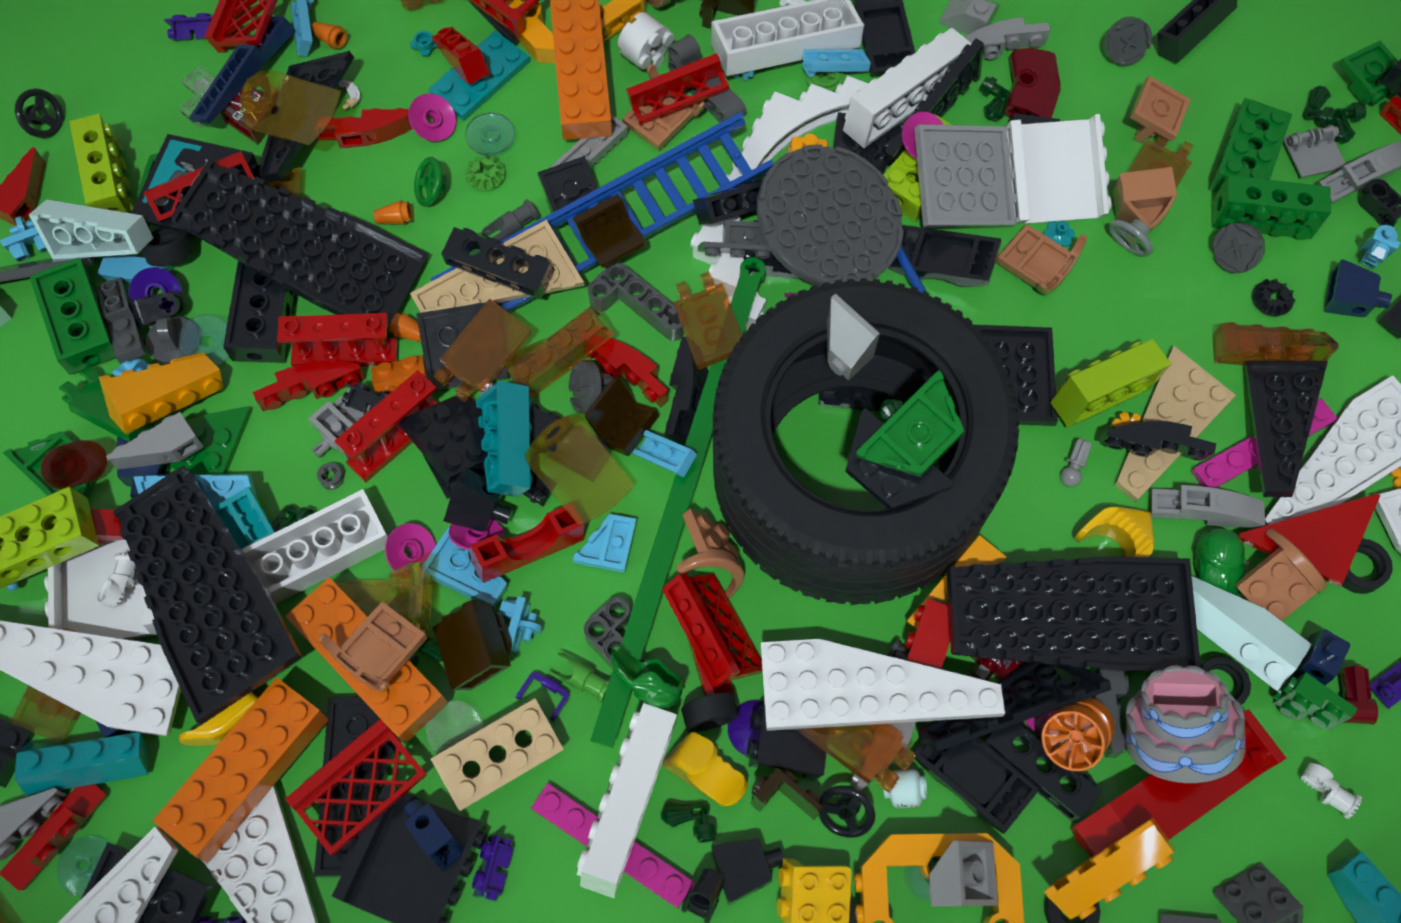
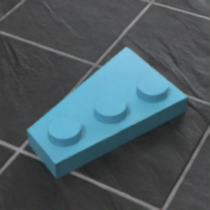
(453, 569)

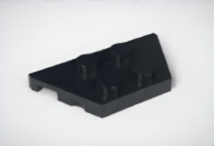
(886, 484)

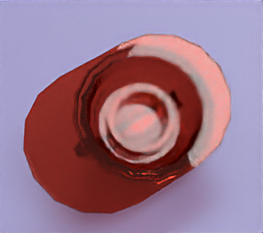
(73, 464)

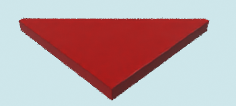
(1323, 536)

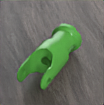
(583, 678)

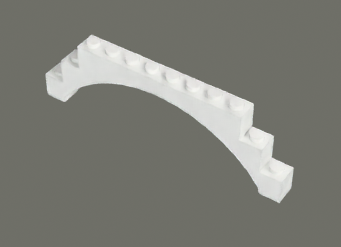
(771, 133)

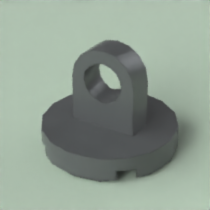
(1127, 40)
(1238, 247)
(163, 339)
(586, 385)

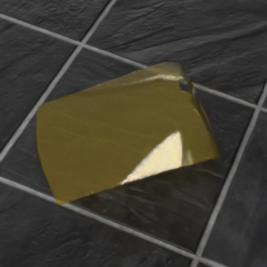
(302, 106)
(579, 470)

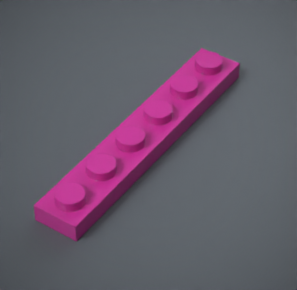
(1244, 455)
(641, 864)

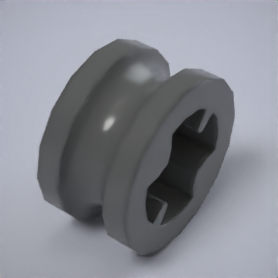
(338, 477)

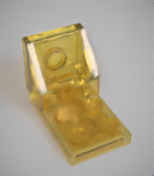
(405, 592)

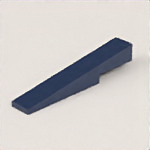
(240, 66)

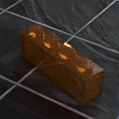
(1244, 343)
(554, 355)

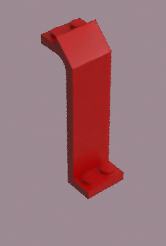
(1176, 803)

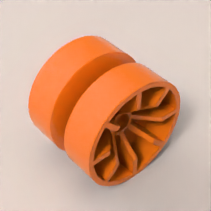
(1078, 734)

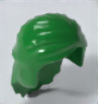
(1220, 559)
(649, 679)

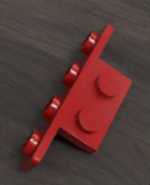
(52, 835)

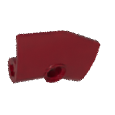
(1035, 83)

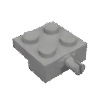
(333, 421)

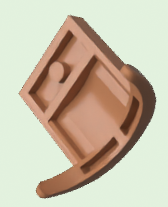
(663, 129)
(1039, 259)
(712, 548)
(1282, 579)
(377, 647)

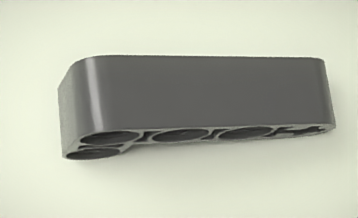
(719, 106)
(640, 304)
(611, 626)

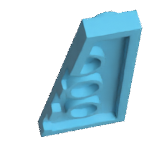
(215, 486)

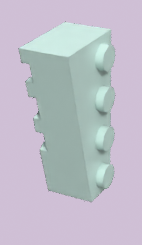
(88, 231)

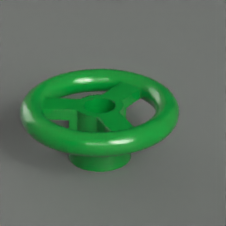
(433, 181)

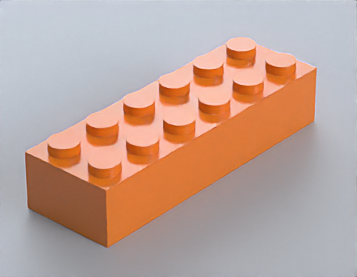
(580, 69)
(409, 698)
(240, 770)

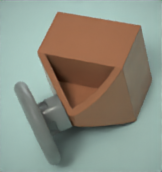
(1141, 206)

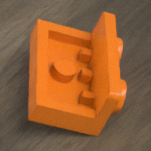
(389, 376)

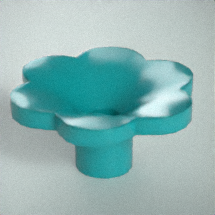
(1060, 233)

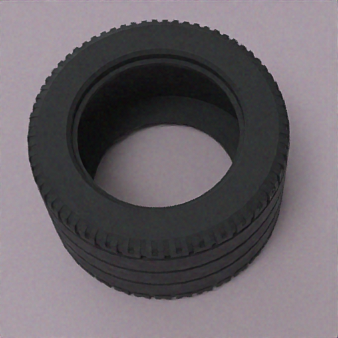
(839, 549)

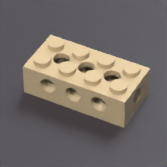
(494, 774)

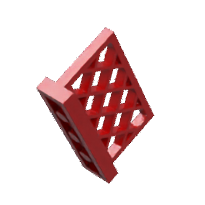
(227, 20)
(700, 626)
(336, 772)

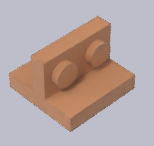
(1158, 110)

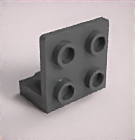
(1259, 898)

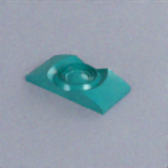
(245, 518)

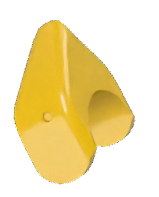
(1126, 526)
(218, 727)
(699, 765)

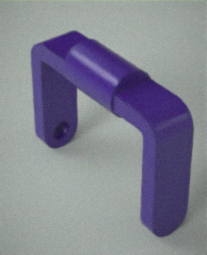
(549, 684)

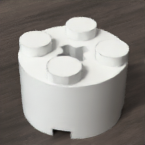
(645, 41)

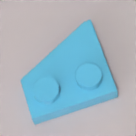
(609, 545)

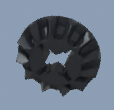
(1276, 307)

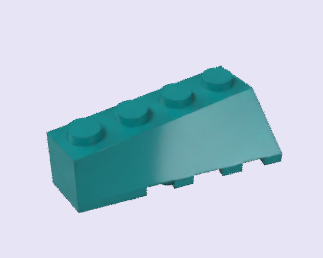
(506, 437)
(80, 764)
(1365, 890)

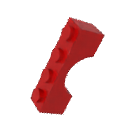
(502, 555)

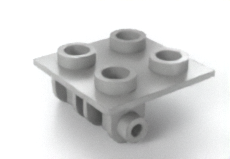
(1315, 151)

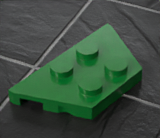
(917, 431)
(220, 436)
(30, 458)

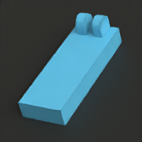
(302, 26)
(834, 61)
(124, 267)
(665, 454)

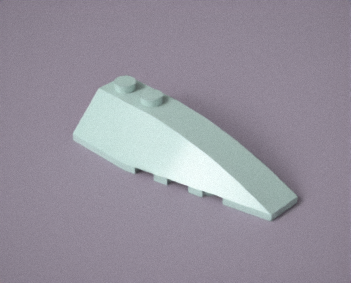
(1248, 633)

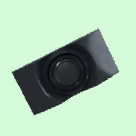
(885, 33)
(949, 255)
(980, 779)

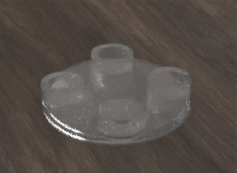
(452, 725)

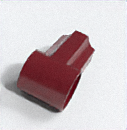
(1358, 692)

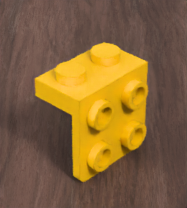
(814, 893)

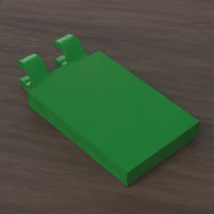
(91, 404)

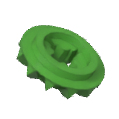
(831, 83)
(480, 180)

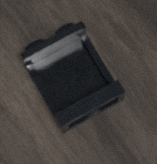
(783, 749)

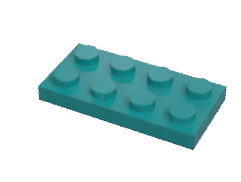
(503, 63)

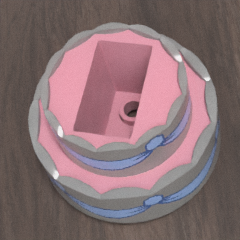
(1185, 726)

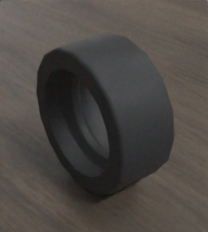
(167, 247)
(1383, 569)
(1236, 672)
(710, 712)

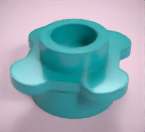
(423, 43)

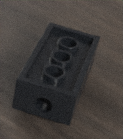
(255, 317)

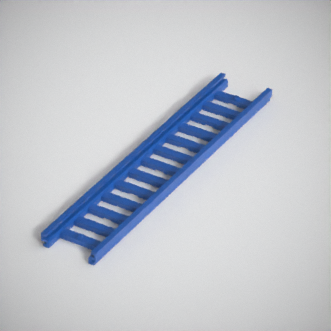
(654, 167)

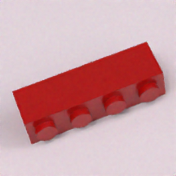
(932, 636)

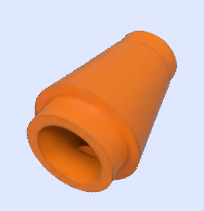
(330, 34)
(396, 213)
(405, 327)

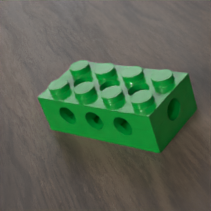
(1257, 123)
(1272, 206)
(73, 315)

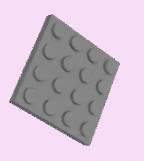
(964, 176)

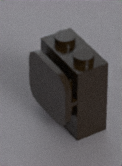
(473, 645)

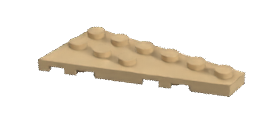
(463, 288)
(1181, 396)

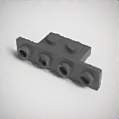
(738, 240)

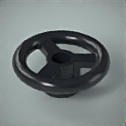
(28, 116)
(847, 809)

